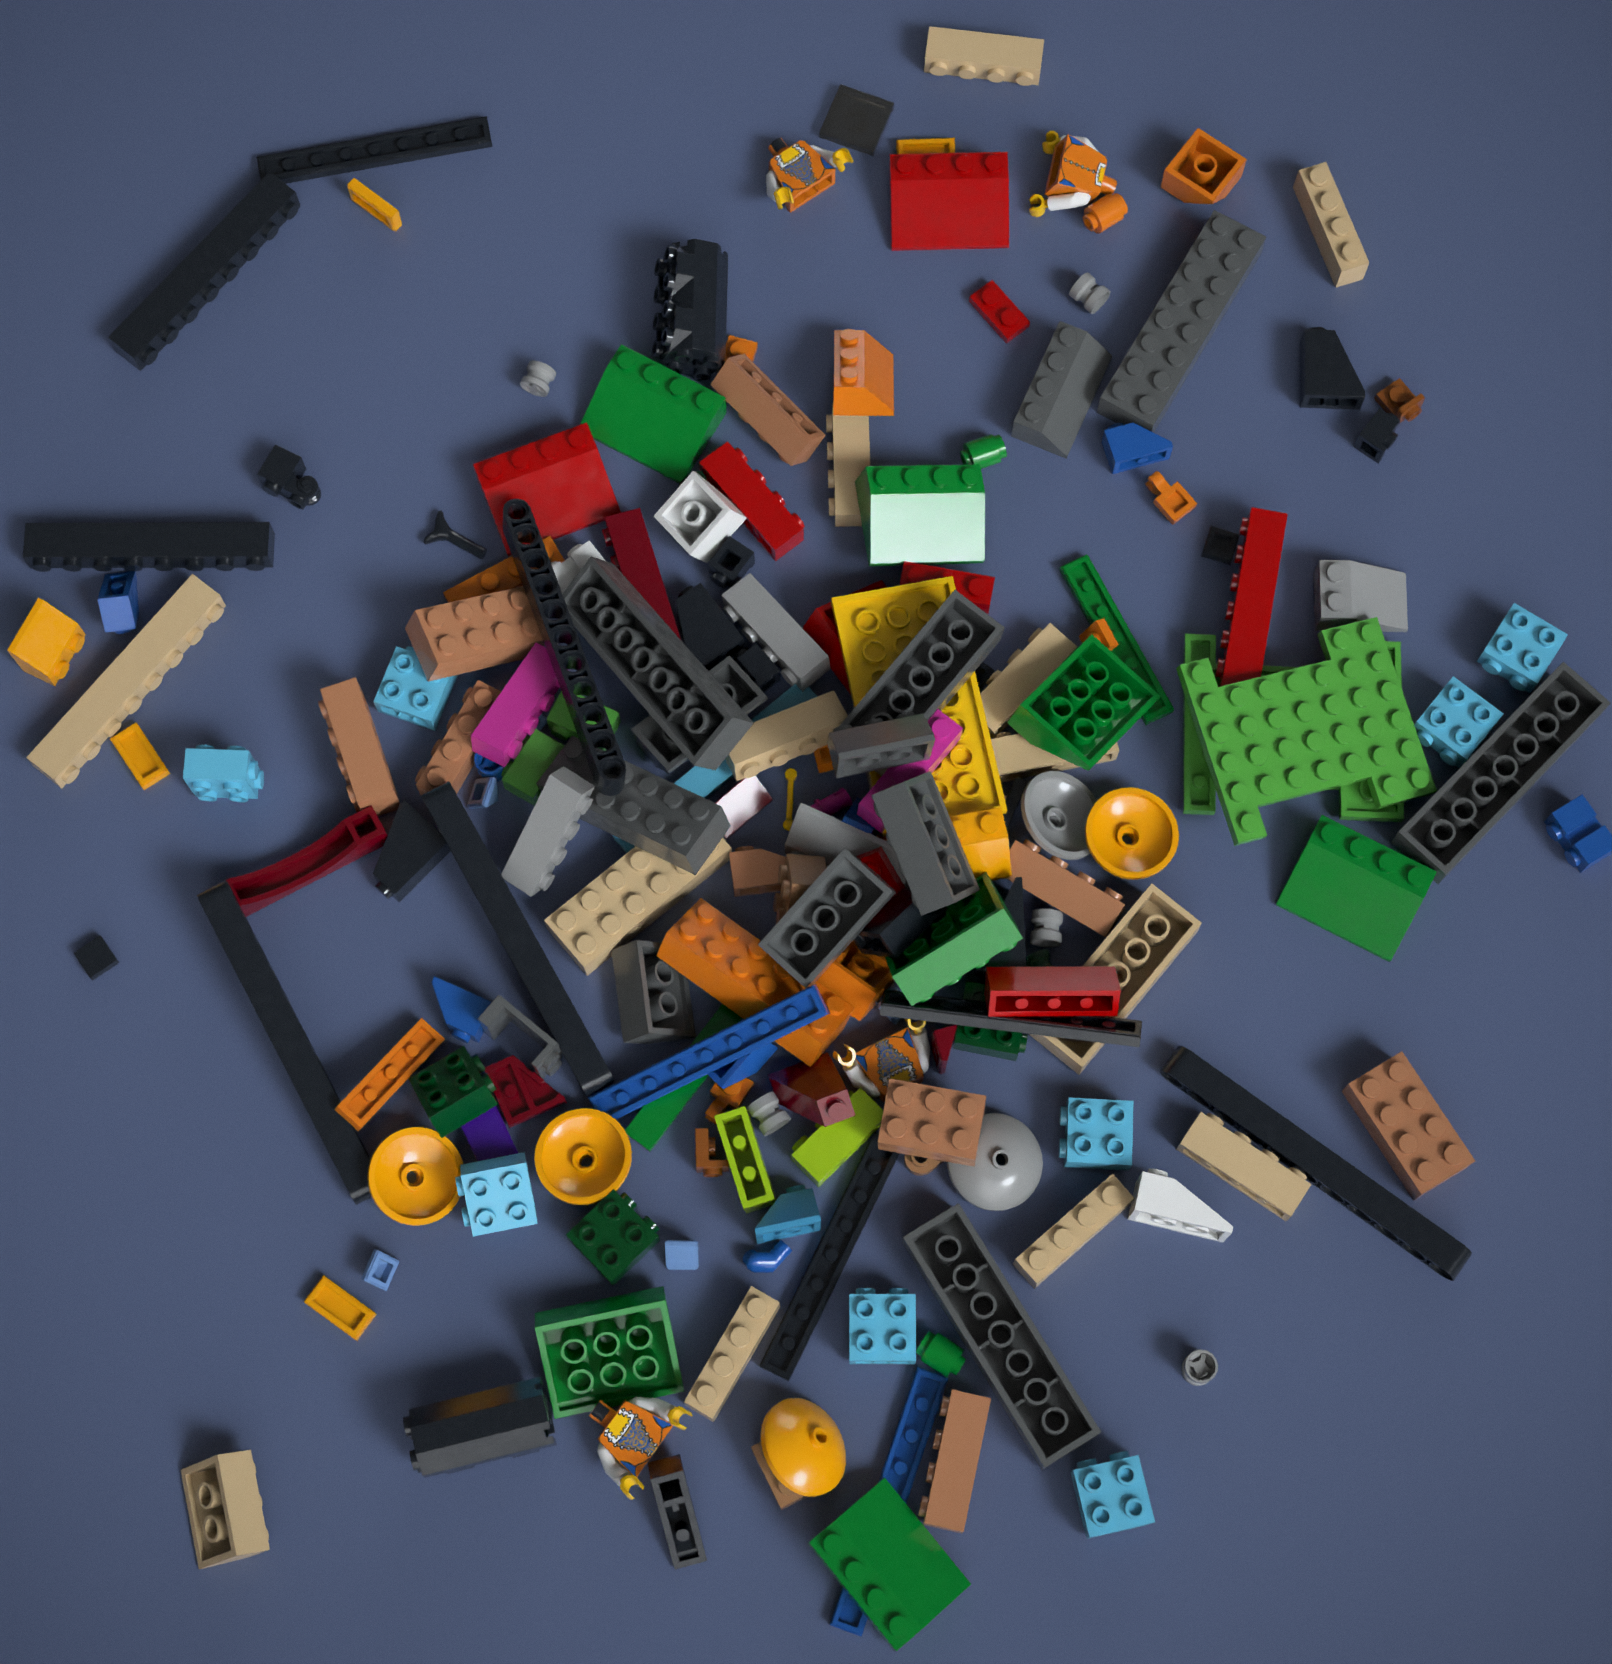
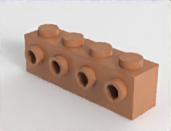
(767, 410)
(454, 754)
(1065, 890)
(956, 1461)

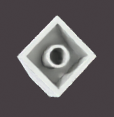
(699, 517)

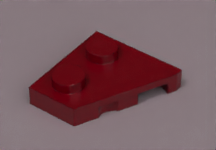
(521, 1091)

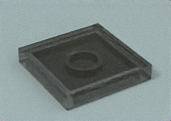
(856, 120)

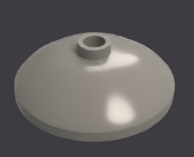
(1056, 813)
(997, 1186)

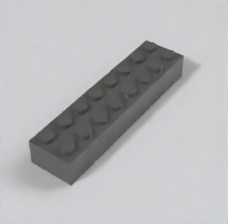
(1182, 323)
(655, 664)
(1501, 772)
(1000, 1336)

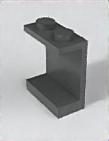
(501, 1013)

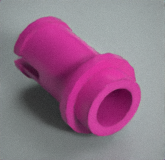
(833, 802)

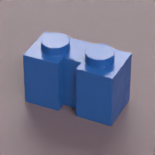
(1579, 833)

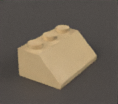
(225, 1509)

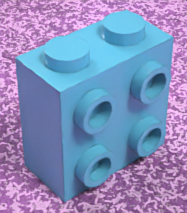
(1522, 648)
(408, 694)
(1456, 722)
(222, 773)
(1097, 1133)
(496, 1194)
(882, 1327)
(1112, 1495)

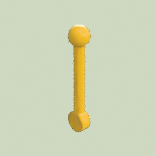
(790, 776)

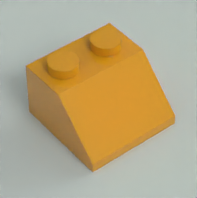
(46, 643)
(985, 842)

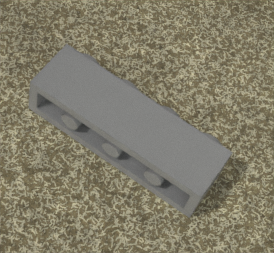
(775, 632)
(548, 831)

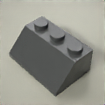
(880, 744)
(651, 996)

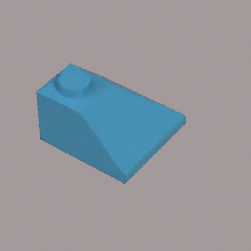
(790, 1216)

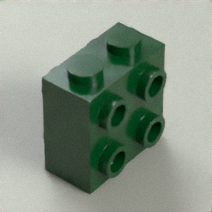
(987, 1041)
(454, 1090)
(614, 1236)

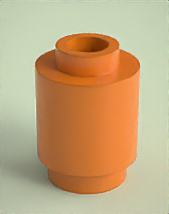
(1105, 212)

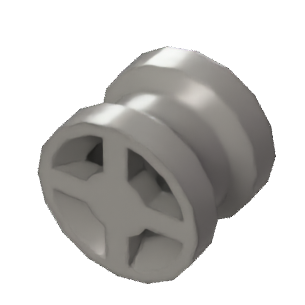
(538, 378)

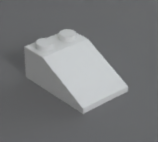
(1171, 1206)

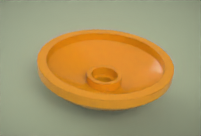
(1143, 819)
(570, 1140)
(435, 1166)
(803, 1447)

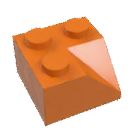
(1203, 170)

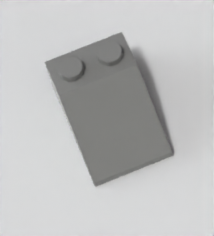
(1357, 592)

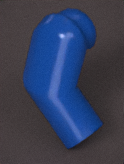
(766, 1262)

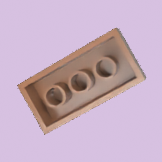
(473, 633)
(358, 747)
(1408, 1125)

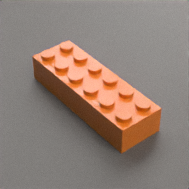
(744, 977)

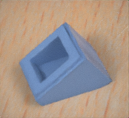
(682, 1254)

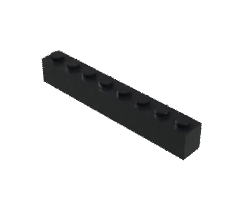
(205, 271)
(149, 546)

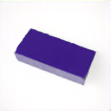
(489, 1136)

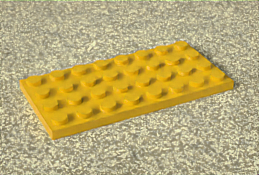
(872, 634)

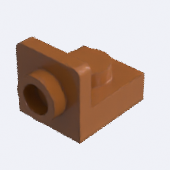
(1400, 401)
(704, 1150)

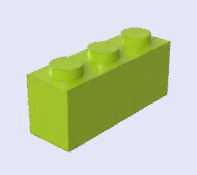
(832, 1145)
(745, 1159)

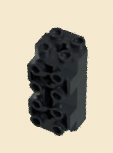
(694, 308)
(480, 1428)

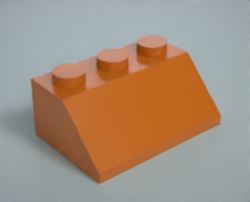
(862, 375)
(858, 979)

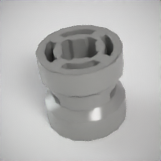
(1089, 293)
(1046, 927)
(768, 1113)
(1203, 1364)

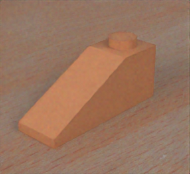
(755, 871)

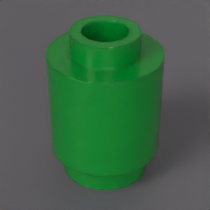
(983, 451)
(941, 1354)

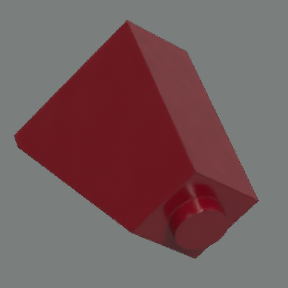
(813, 1091)

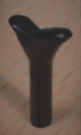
(443, 532)

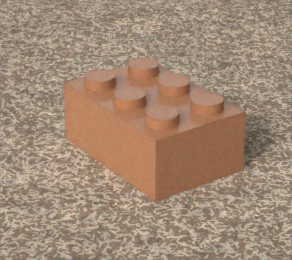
(931, 1122)

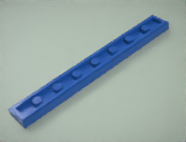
(711, 1053)
(900, 1467)

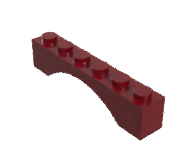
(339, 847)

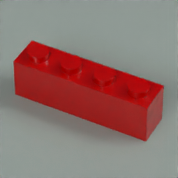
(764, 510)
(1051, 991)

